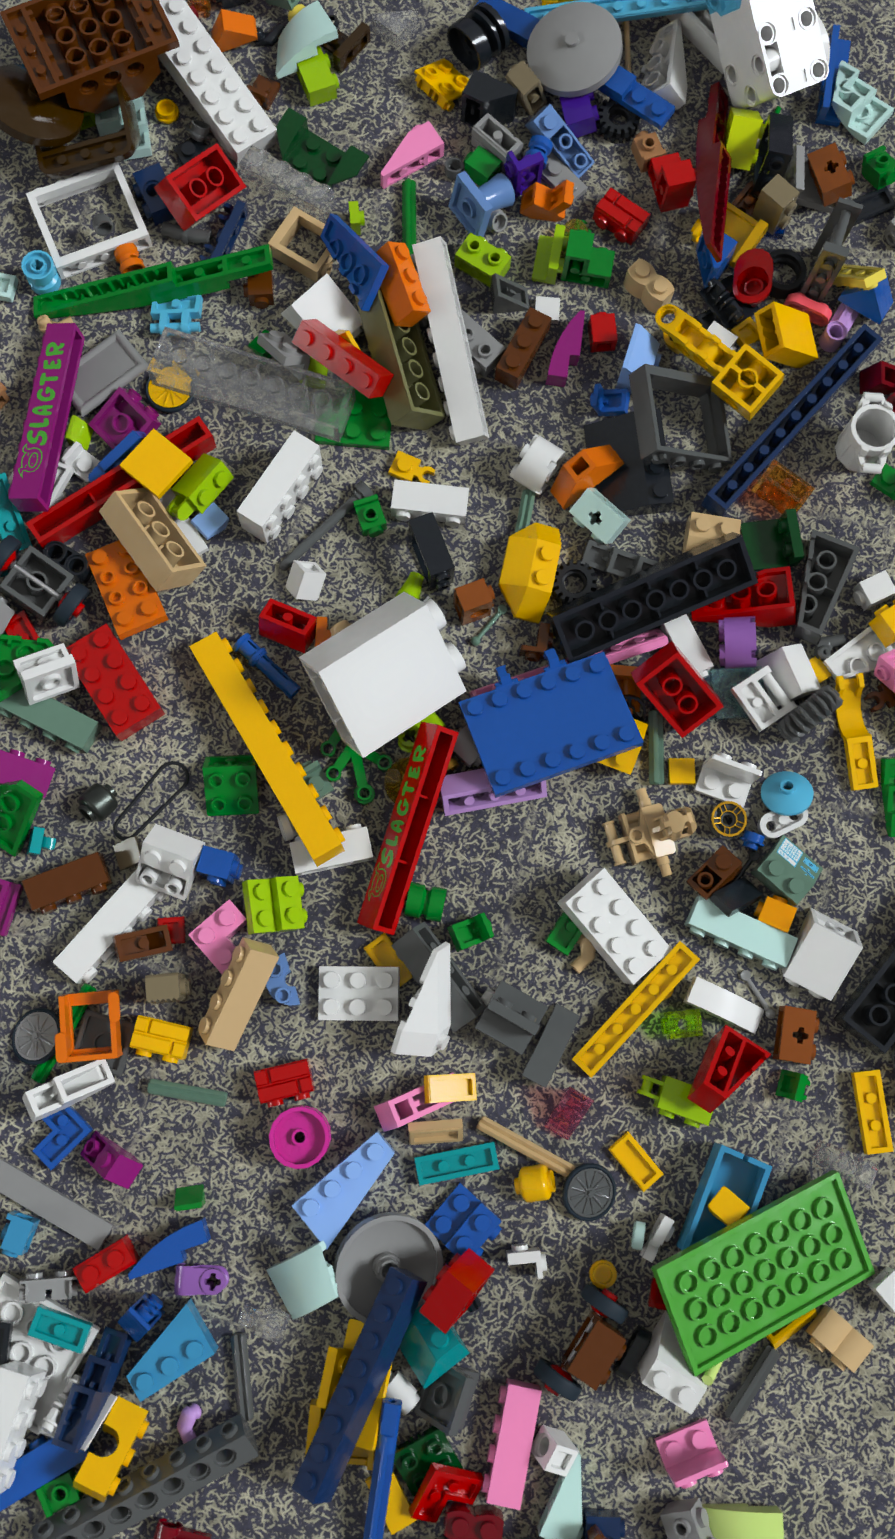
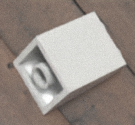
(328, 305)
(822, 955)
(666, 1371)

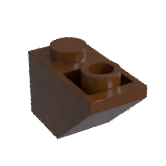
(715, 873)

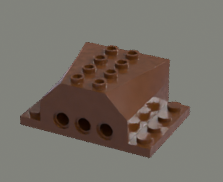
(90, 47)

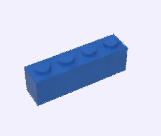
(38, 1467)

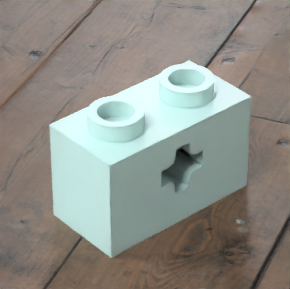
(612, 518)

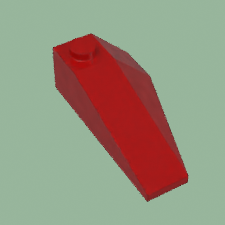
(768, 600)

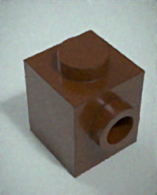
(260, 290)

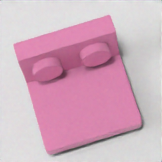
(690, 1454)

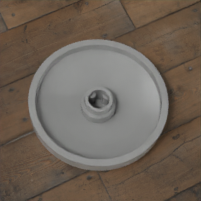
(575, 49)
(376, 1245)

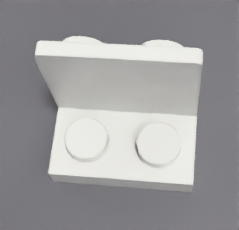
(726, 779)

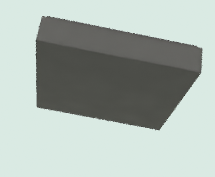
(96, 1033)

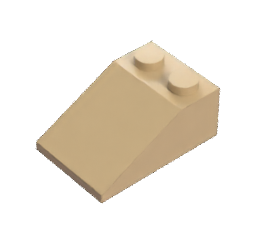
(705, 527)

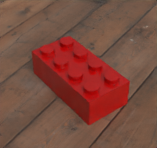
(114, 683)

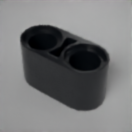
(69, 560)

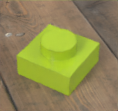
(356, 217)

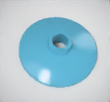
(787, 801)

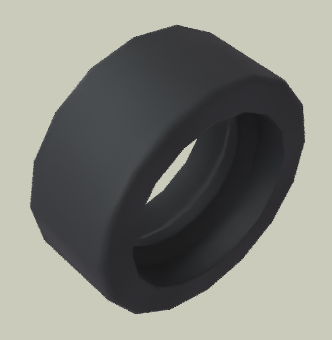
(797, 263)

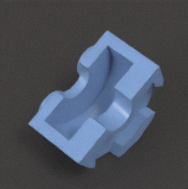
(277, 984)

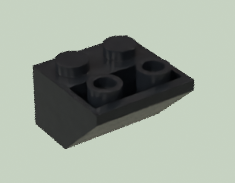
(488, 95)

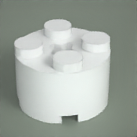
(538, 464)

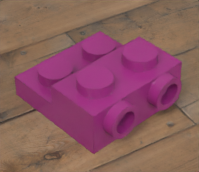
(122, 415)

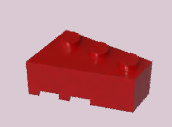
(724, 1068)

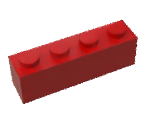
(342, 358)

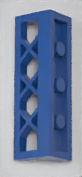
(838, 51)

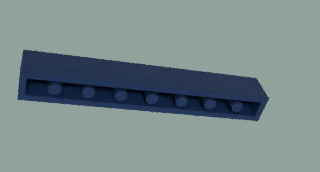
(359, 1386)

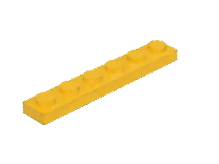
(635, 1009)

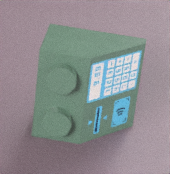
(787, 871)

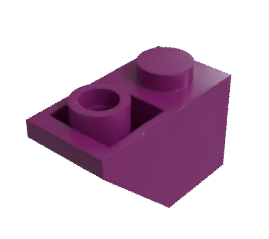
(111, 1160)

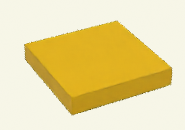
(156, 463)

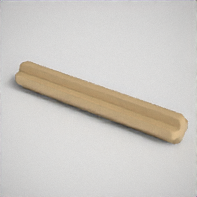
(525, 1146)

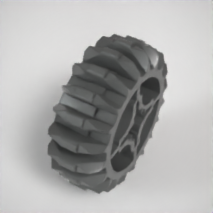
(809, 713)

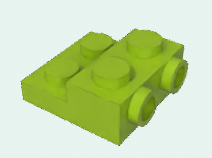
(274, 905)

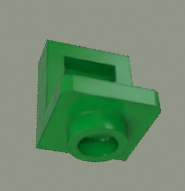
(471, 932)

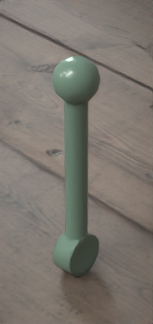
(502, 609)

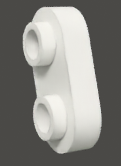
(782, 824)

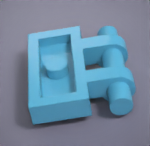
(177, 309)

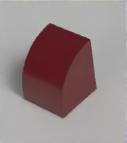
(878, 378)

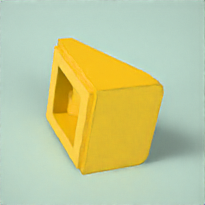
(727, 1206)

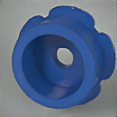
(752, 840)

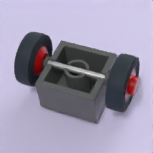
(39, 583)

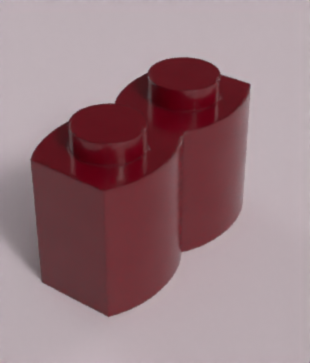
(471, 1522)

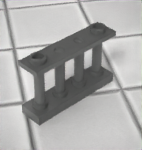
(829, 249)

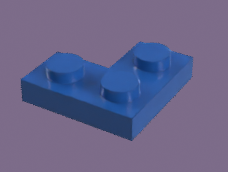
(67, 1133)

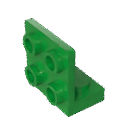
(230, 785)

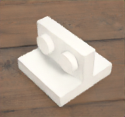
(47, 673)

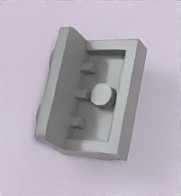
(280, 347)

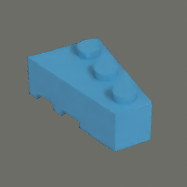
(175, 1352)

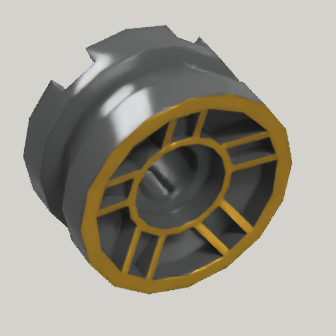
(736, 825)

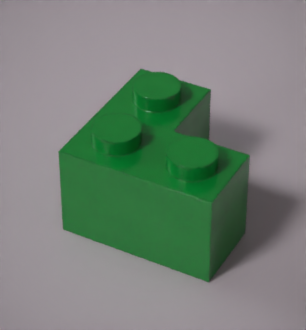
(586, 263)

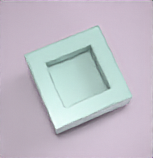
(8, 287)

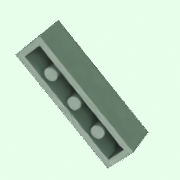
(54, 720)

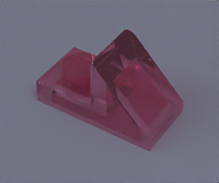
(568, 1112)

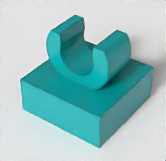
(37, 841)

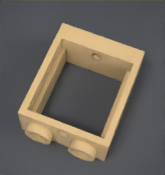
(284, 235)

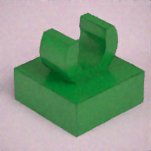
(792, 1085)

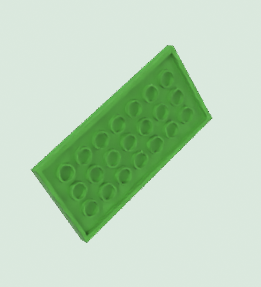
(763, 1272)

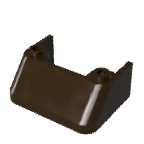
(96, 152)

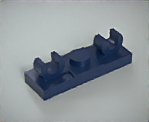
(228, 234)

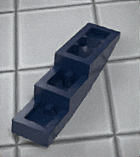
(90, 1395)

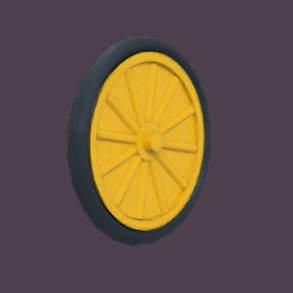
(165, 399)

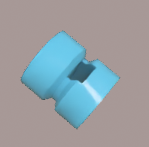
(40, 272)

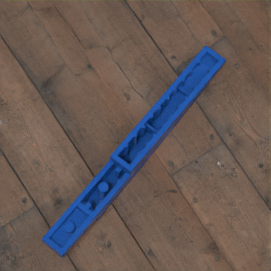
(620, 87)

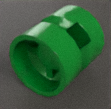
(425, 902)

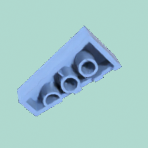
(337, 1195)

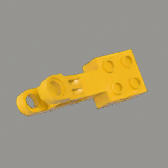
(741, 377)

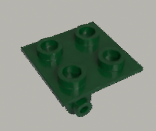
(416, 1457)

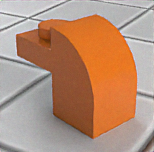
(546, 203)

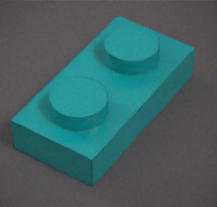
(60, 1329)

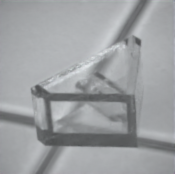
(396, 26)

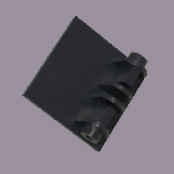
(723, 303)

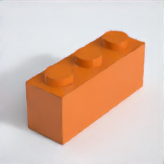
(402, 286)

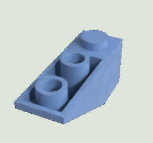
(565, 144)

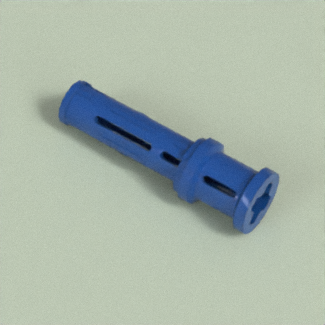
(258, 658)

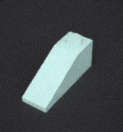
(564, 1509)

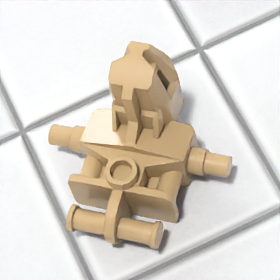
(650, 833)

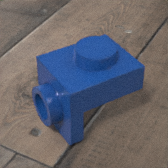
(610, 401)

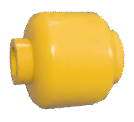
(535, 1183)

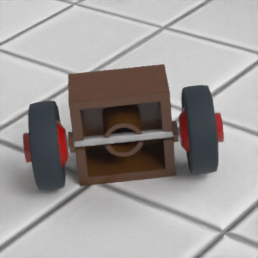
(591, 1349)

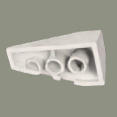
(666, 69)

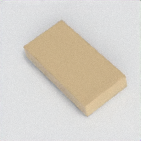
(435, 1131)

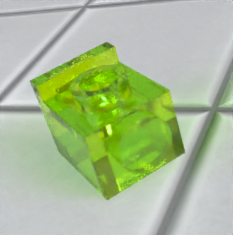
(693, 1027)

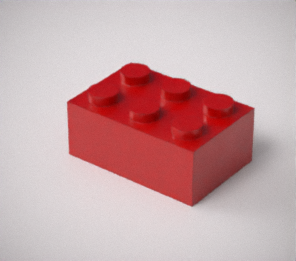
(199, 187)
(677, 689)

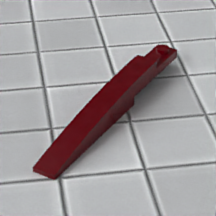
(713, 170)

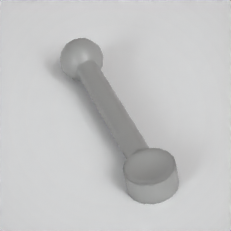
(745, 976)

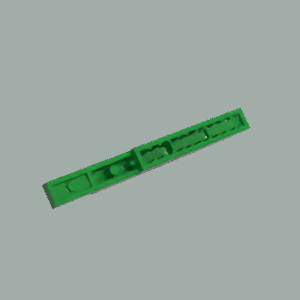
(154, 284)

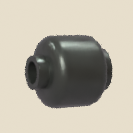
(98, 802)

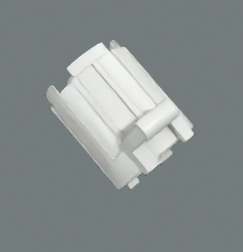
(868, 435)

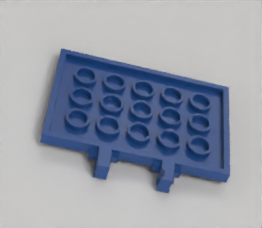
(549, 722)

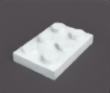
(359, 993)

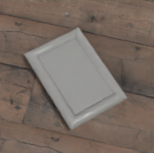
(104, 369)

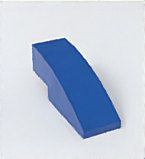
(172, 1248)

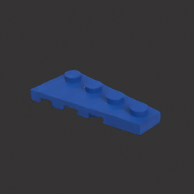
(356, 260)

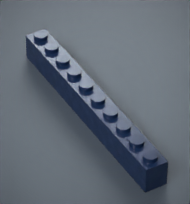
(791, 421)

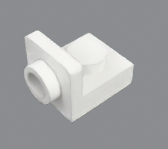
(80, 460)

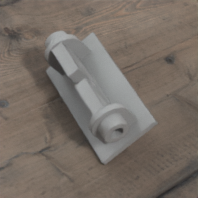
(37, 1285)

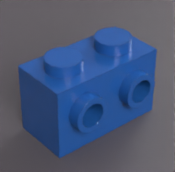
(219, 866)

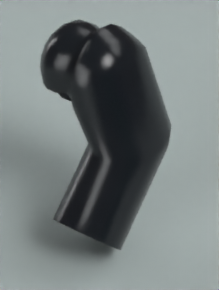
(269, 38)

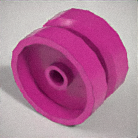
(285, 1129)

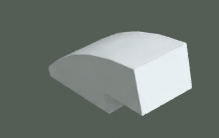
(723, 1004)
(67, 1089)

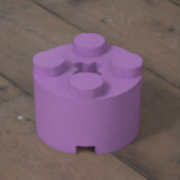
(739, 642)

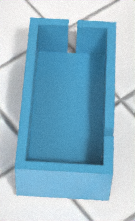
(742, 1176)

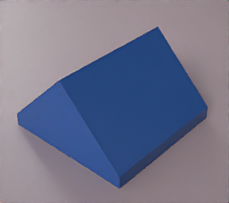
(708, 266)
(870, 303)

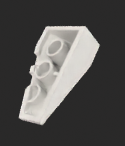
(430, 1016)

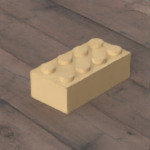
(152, 538)

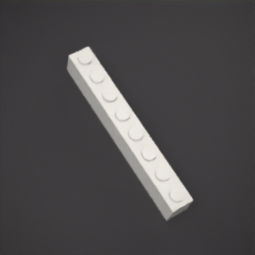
(450, 342)

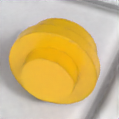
(166, 111)
(603, 1273)

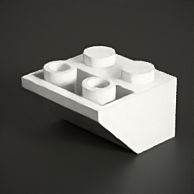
(168, 861)

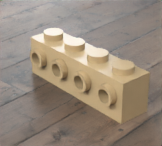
(237, 994)

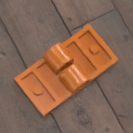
(125, 590)

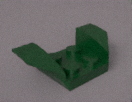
(315, 155)

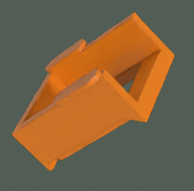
(64, 1040)

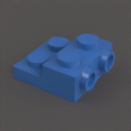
(464, 1222)

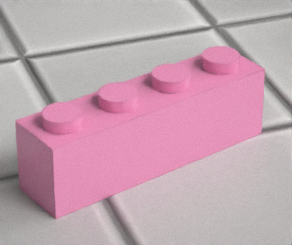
(512, 1444)

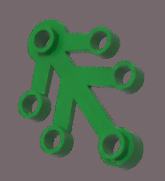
(358, 766)

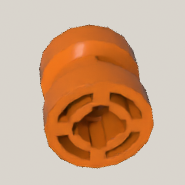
(127, 257)

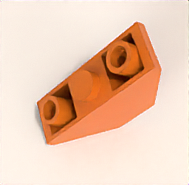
(584, 472)

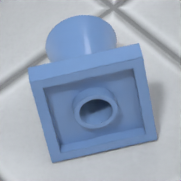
(475, 204)

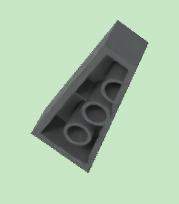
(823, 577)

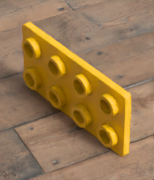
(334, 1366)

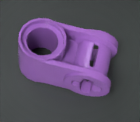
(195, 1279)

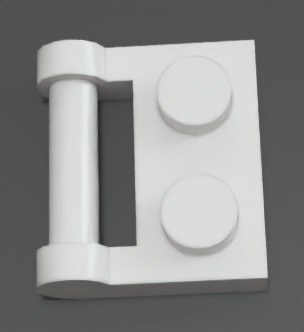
(757, 702)

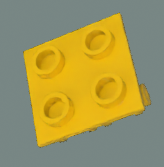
(441, 82)

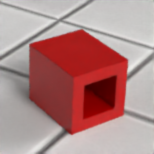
(602, 332)

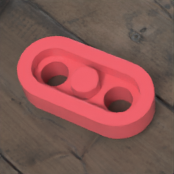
(818, 311)

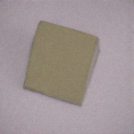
(128, 853)

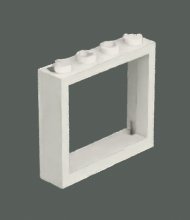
(101, 252)

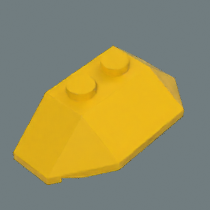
(530, 570)

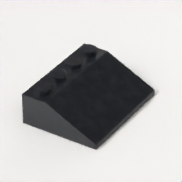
(638, 484)

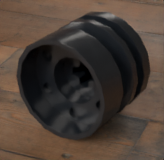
(478, 36)

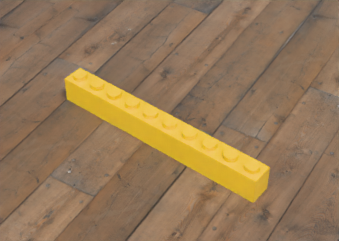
(267, 749)

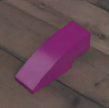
(566, 351)

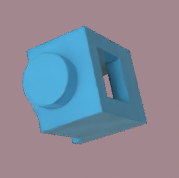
(18, 1233)

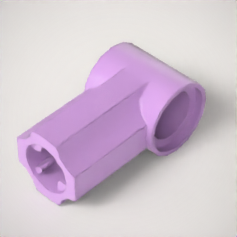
(838, 328)

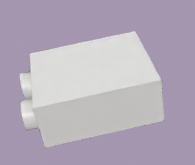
(385, 672)

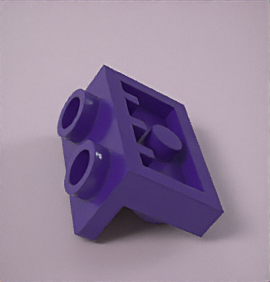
(523, 172)

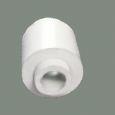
(402, 1389)

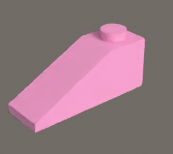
(417, 150)
(405, 1108)

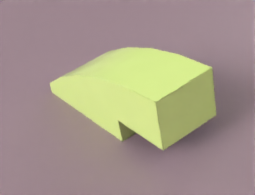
(745, 1521)

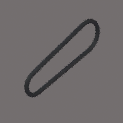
(143, 790)

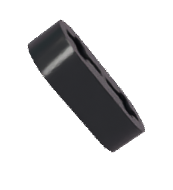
(634, 1351)

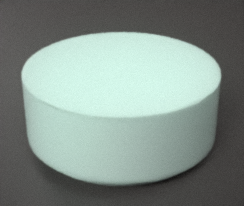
(638, 1235)

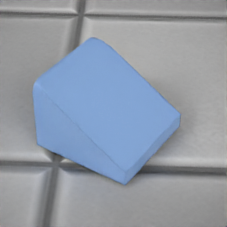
(211, 521)

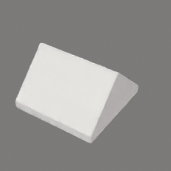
(791, 671)

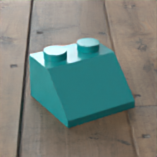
(430, 1350)

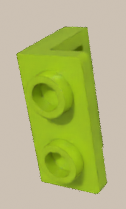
(548, 258)

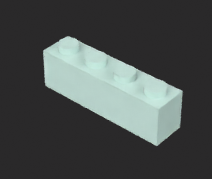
(741, 932)

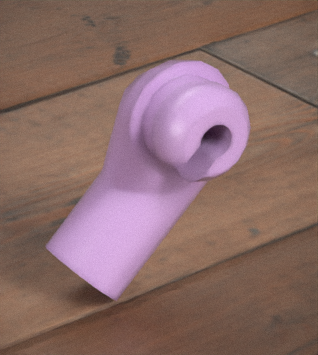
(186, 1422)

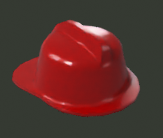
(753, 276)

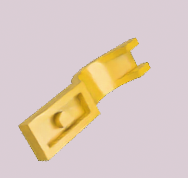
(856, 738)

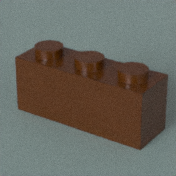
(522, 348)
(67, 883)

